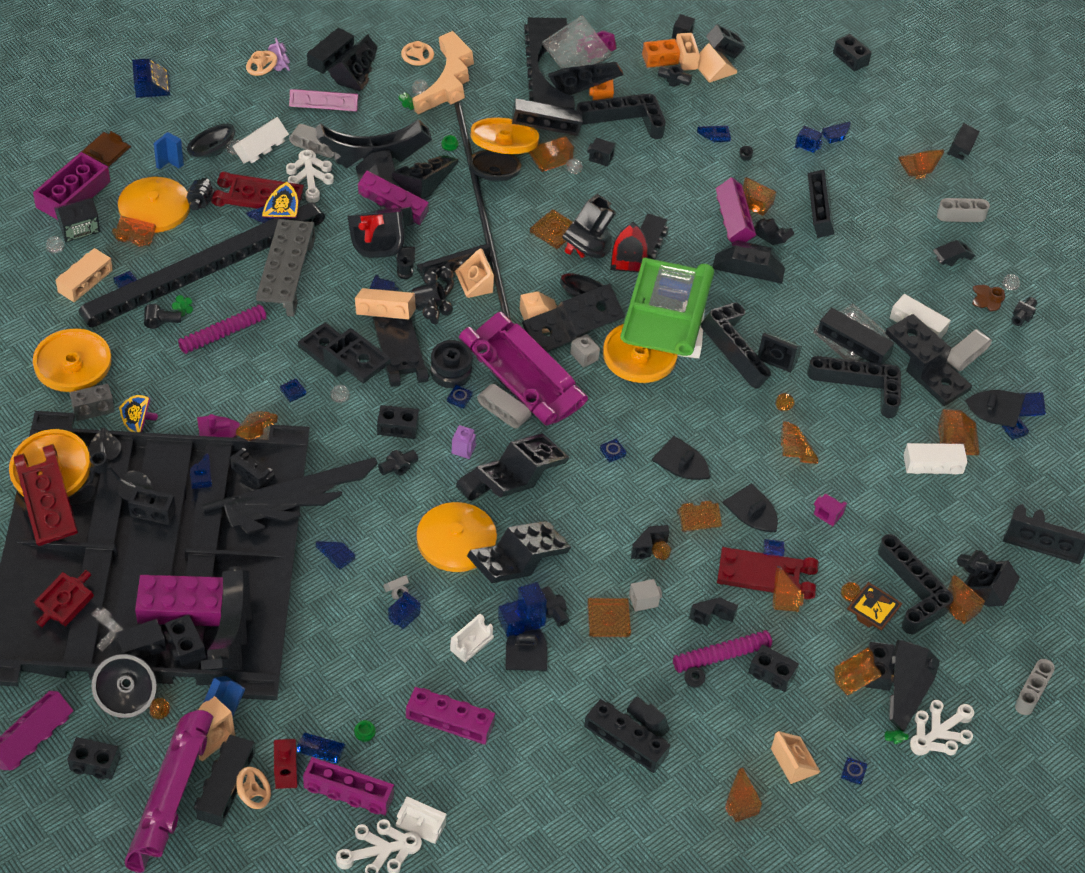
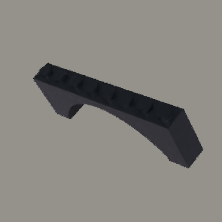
(541, 90)

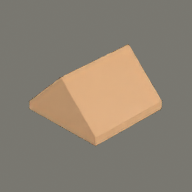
(714, 64)
(476, 275)
(793, 757)

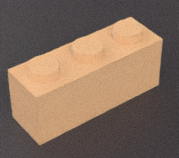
(84, 275)
(385, 303)

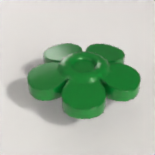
(407, 101)
(183, 305)
(896, 735)

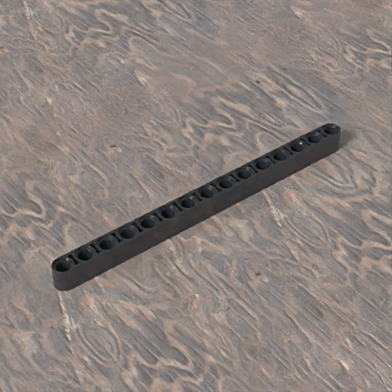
(189, 269)

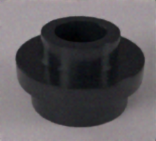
(694, 683)

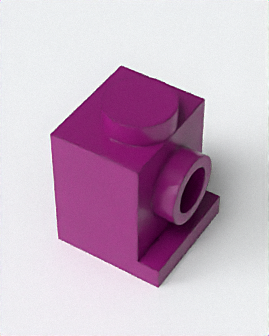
(829, 509)

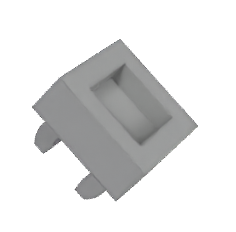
(396, 585)

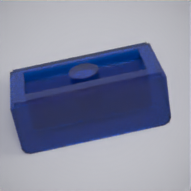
(1033, 404)
(320, 747)

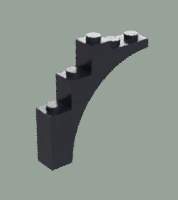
(351, 148)

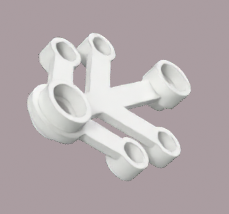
(307, 158)
(941, 731)
(381, 848)

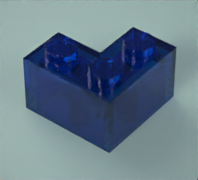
(525, 613)

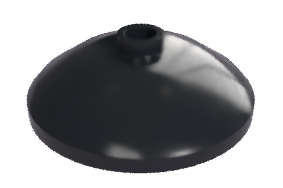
(211, 141)
(494, 165)
(578, 284)
(123, 699)

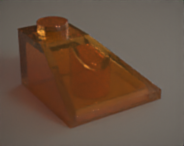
(552, 153)
(921, 163)
(958, 428)

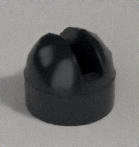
(747, 151)

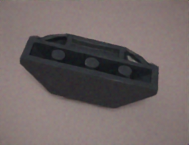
(750, 261)

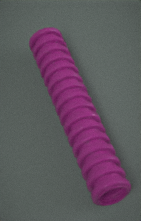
(221, 329)
(720, 652)

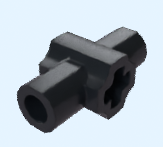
(675, 75)
(1024, 311)
(398, 462)
(976, 563)
(555, 607)

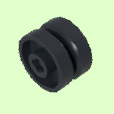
(451, 364)

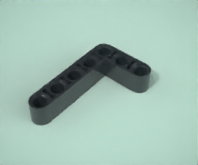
(625, 108)
(720, 328)
(861, 374)
(934, 595)

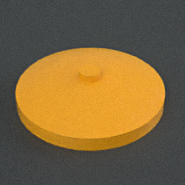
(503, 136)
(156, 202)
(72, 360)
(636, 362)
(72, 457)
(451, 532)

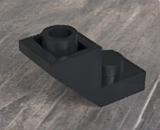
(771, 233)
(952, 251)
(643, 545)
(704, 611)

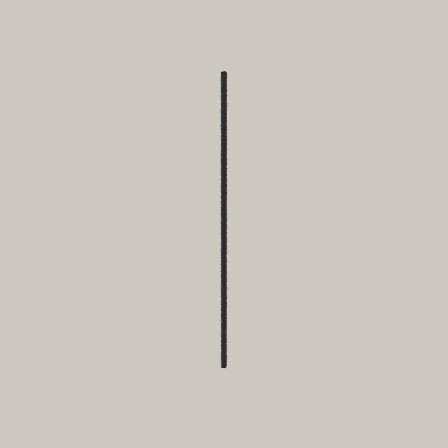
(482, 212)

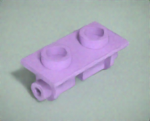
(283, 60)

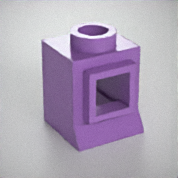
(463, 442)

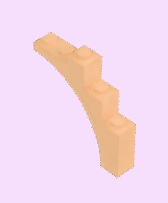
(449, 85)

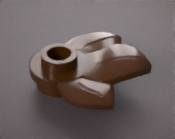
(988, 297)

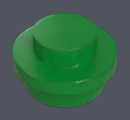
(449, 143)
(364, 731)

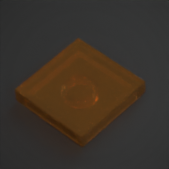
(551, 228)
(609, 617)

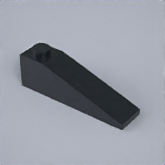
(355, 65)

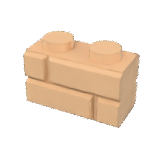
(688, 51)

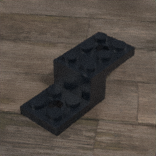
(574, 318)
(344, 352)
(928, 359)
(521, 465)
(519, 551)

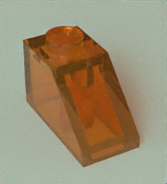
(758, 196)
(786, 593)
(965, 602)
(742, 799)

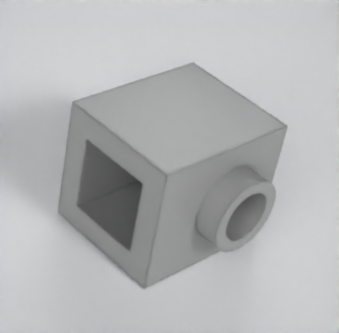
(584, 350)
(645, 595)

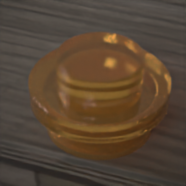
(784, 402)
(661, 550)
(850, 591)
(159, 708)

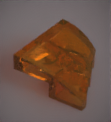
(254, 424)
(795, 444)

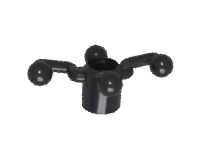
(433, 295)

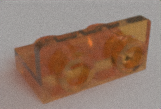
(134, 230)
(699, 516)
(856, 672)

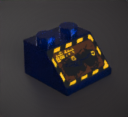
(150, 79)

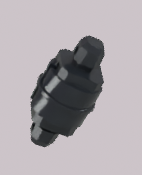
(199, 194)

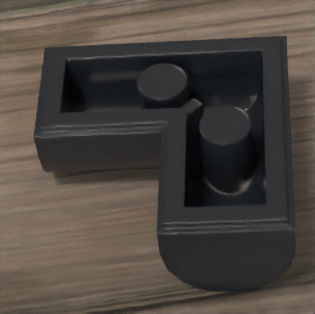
(649, 716)

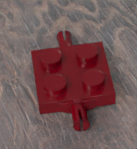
(64, 598)

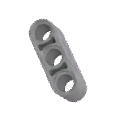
(305, 138)
(963, 210)
(968, 350)
(504, 406)
(1034, 687)

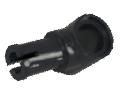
(155, 316)

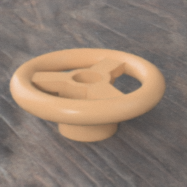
(417, 50)
(261, 58)
(251, 788)

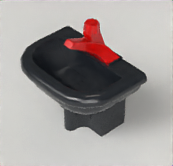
(589, 230)
(380, 231)

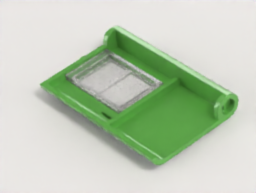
(671, 308)

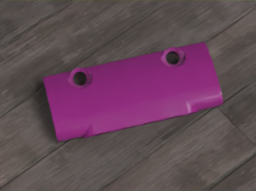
(525, 368)
(161, 808)

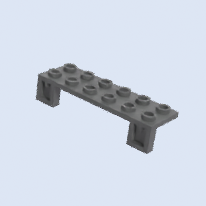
(286, 263)

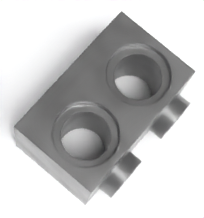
(92, 402)

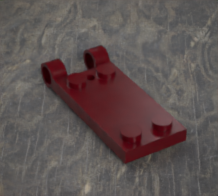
(250, 192)
(46, 497)
(758, 570)

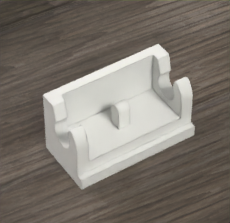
(471, 638)
(421, 820)

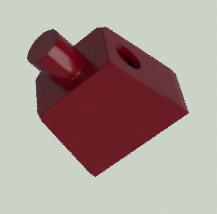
(285, 758)

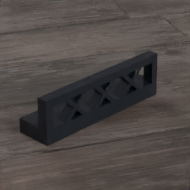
(452, 261)

